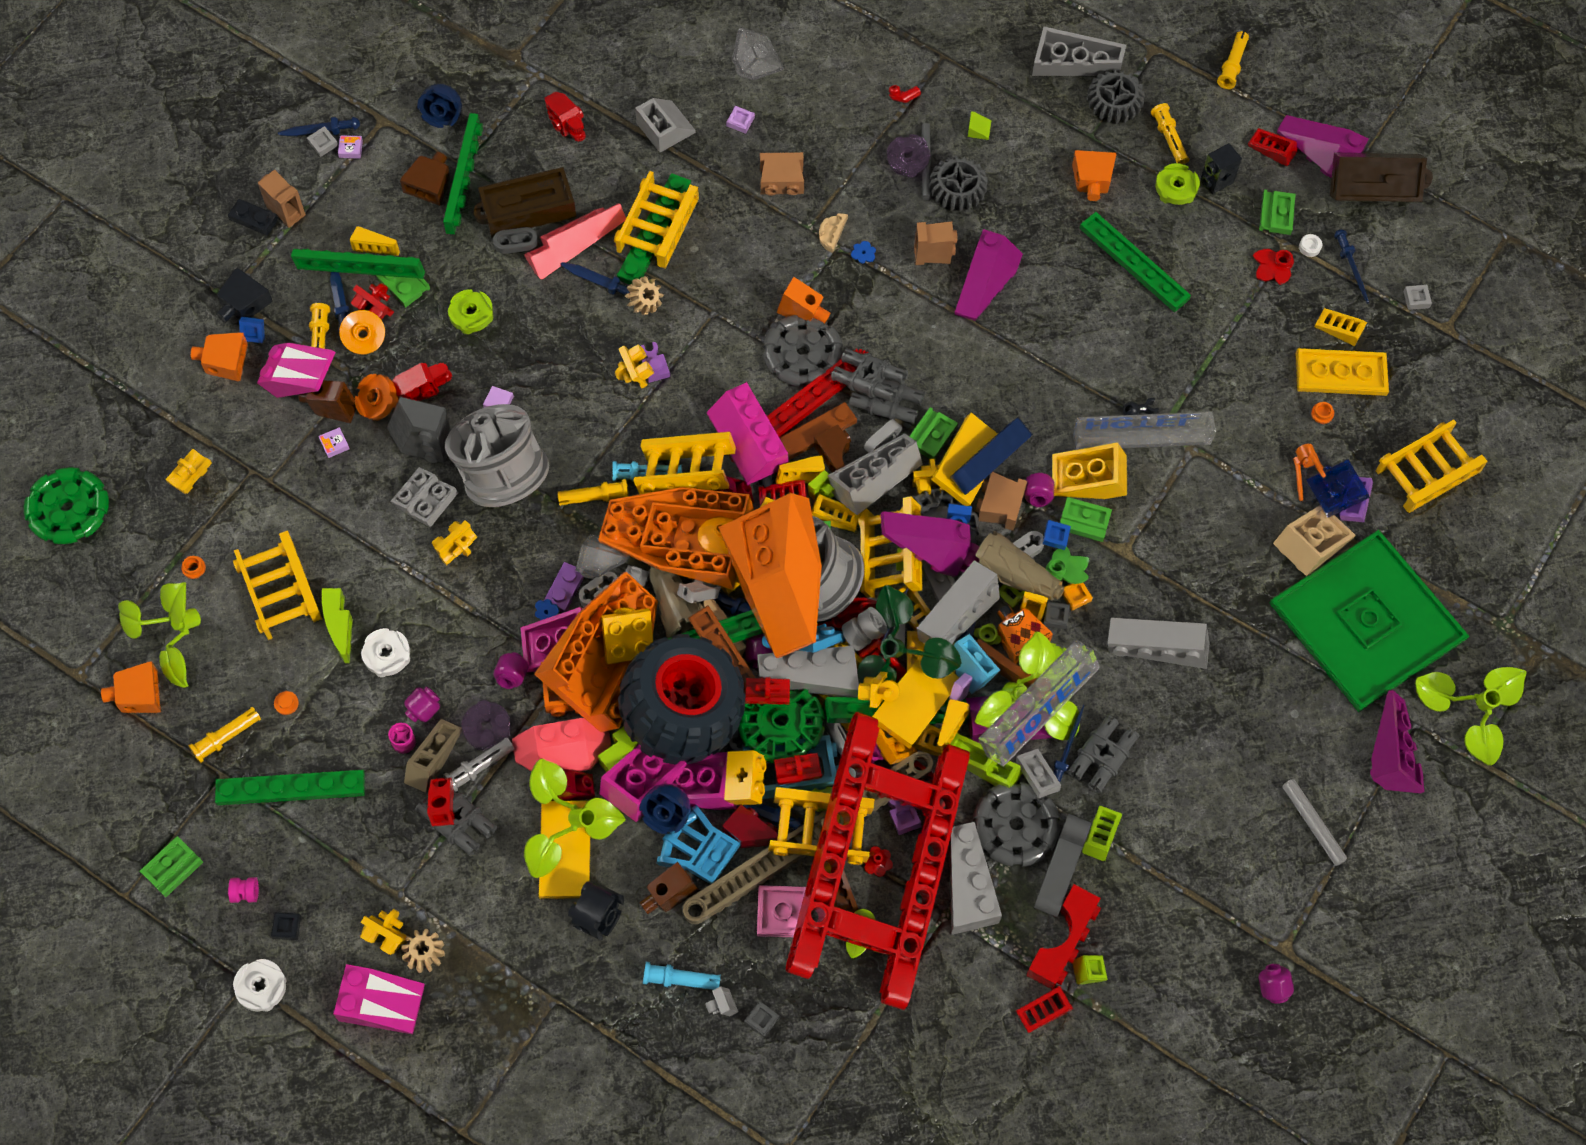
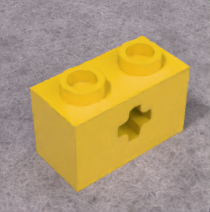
(745, 777)

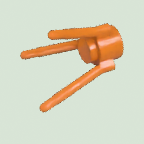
(1307, 457)

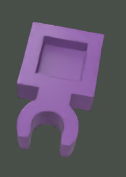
(657, 363)
(903, 817)

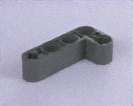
(1062, 865)

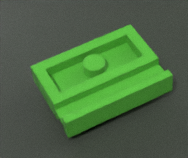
(1277, 212)
(404, 289)
(933, 433)
(1086, 519)
(171, 866)

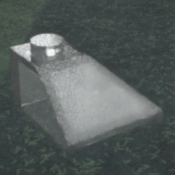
(755, 55)
(598, 558)

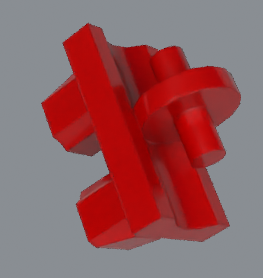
(363, 298)
(767, 691)
(797, 768)

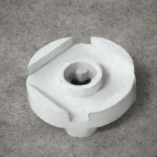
(382, 665)
(255, 972)

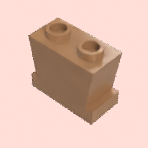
(781, 173)
(281, 198)
(934, 243)
(1001, 500)

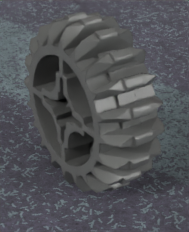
(1103, 91)
(946, 187)

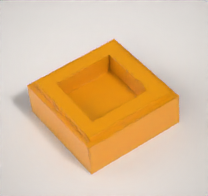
(1076, 595)

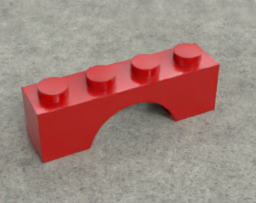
(1050, 962)

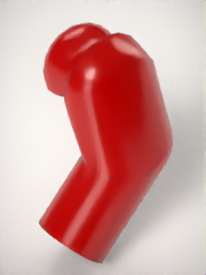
(903, 96)

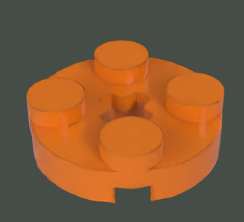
(385, 401)

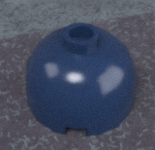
(440, 105)
(665, 808)

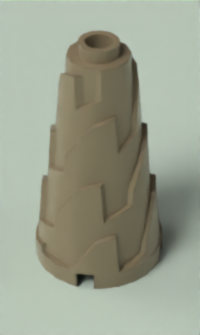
(1017, 568)
(672, 607)

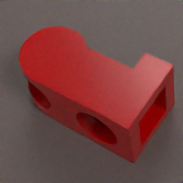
(441, 802)

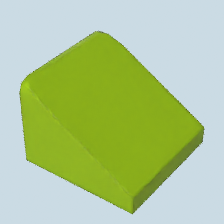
(979, 126)
(1089, 969)

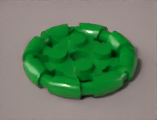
(56, 497)
(787, 734)

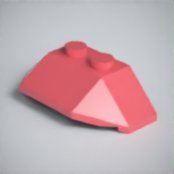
(566, 743)

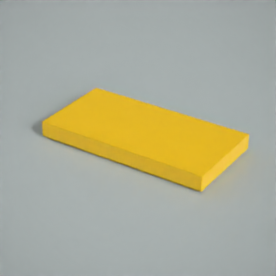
(1342, 372)
(967, 442)
(916, 705)
(574, 866)

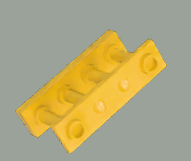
(670, 234)
(685, 447)
(1434, 487)
(912, 566)
(292, 568)
(811, 802)

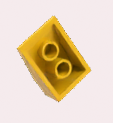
(1091, 472)

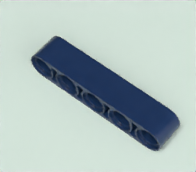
(991, 456)

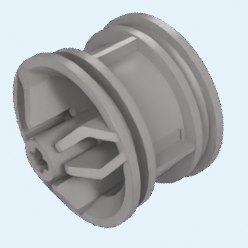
(497, 455)
(840, 571)

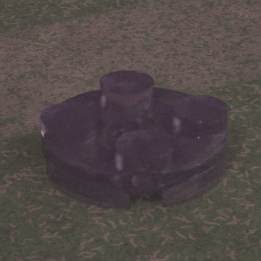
(913, 164)
(484, 712)

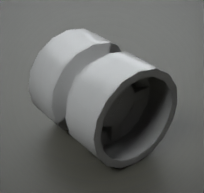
(865, 628)

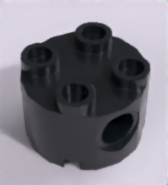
(596, 910)

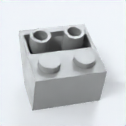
(663, 123)

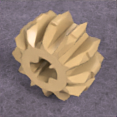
(647, 287)
(425, 940)

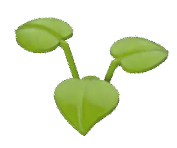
(173, 601)
(1033, 659)
(1503, 688)
(597, 818)

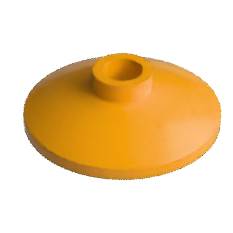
(362, 321)
(710, 536)

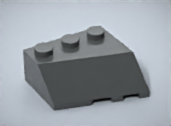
(420, 429)

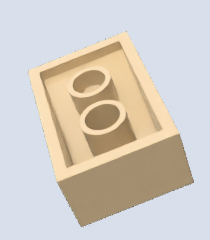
(1313, 540)

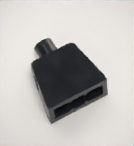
(242, 297)

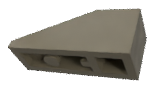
(431, 755)

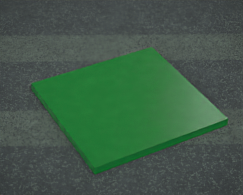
(1368, 620)

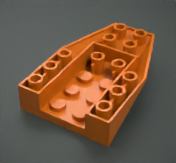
(664, 530)
(779, 570)
(577, 661)

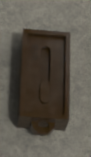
(1379, 177)
(526, 202)

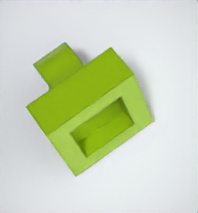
(820, 485)

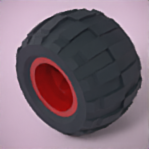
(671, 724)

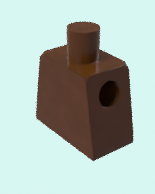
(427, 178)
(331, 401)
(678, 887)

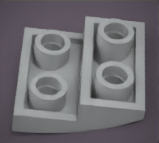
(424, 497)

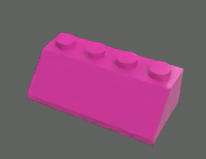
(756, 441)

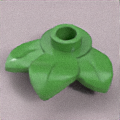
(1070, 567)

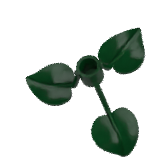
(896, 608)

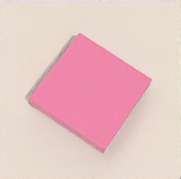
(778, 910)

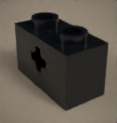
(1220, 168)

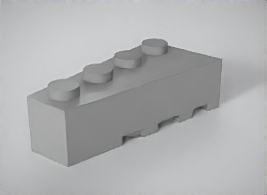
(1076, 55)
(875, 473)
(961, 605)
(1160, 641)
(822, 672)
(971, 886)

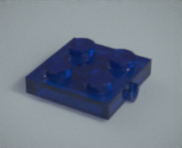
(1338, 489)

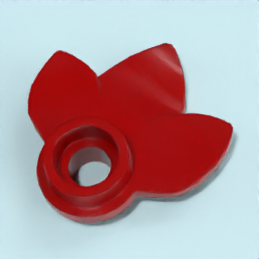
(1271, 266)

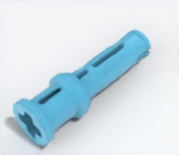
(633, 469)
(669, 976)

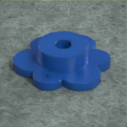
(863, 252)
(545, 609)

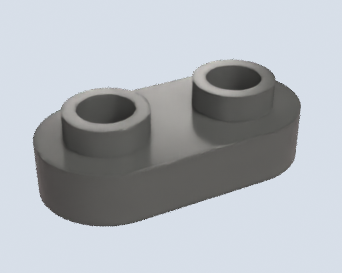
(515, 240)

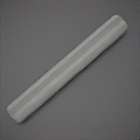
(1314, 822)

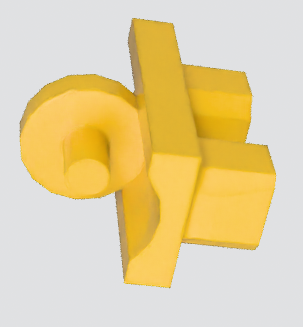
(630, 369)
(188, 471)
(922, 478)
(455, 543)
(876, 690)
(375, 926)

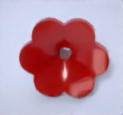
(880, 866)

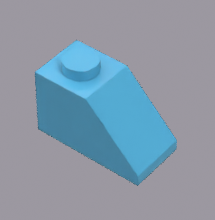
(975, 663)

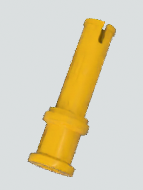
(1232, 67)
(1167, 127)
(319, 326)
(604, 492)
(215, 740)

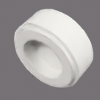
(1310, 245)

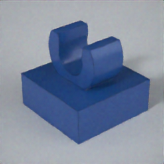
(252, 329)
(959, 513)
(1056, 535)

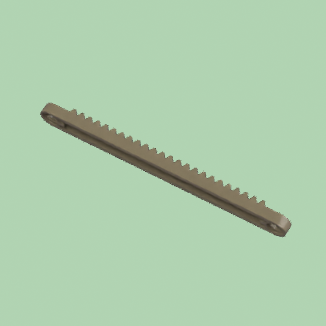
(767, 865)

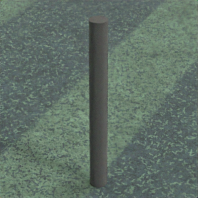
(926, 172)

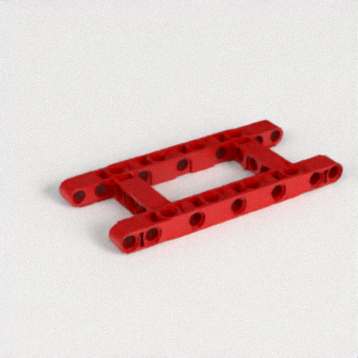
(834, 846)

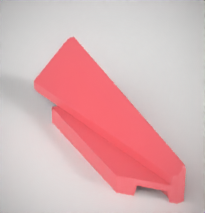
(572, 239)

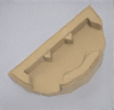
(831, 230)

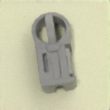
(698, 591)

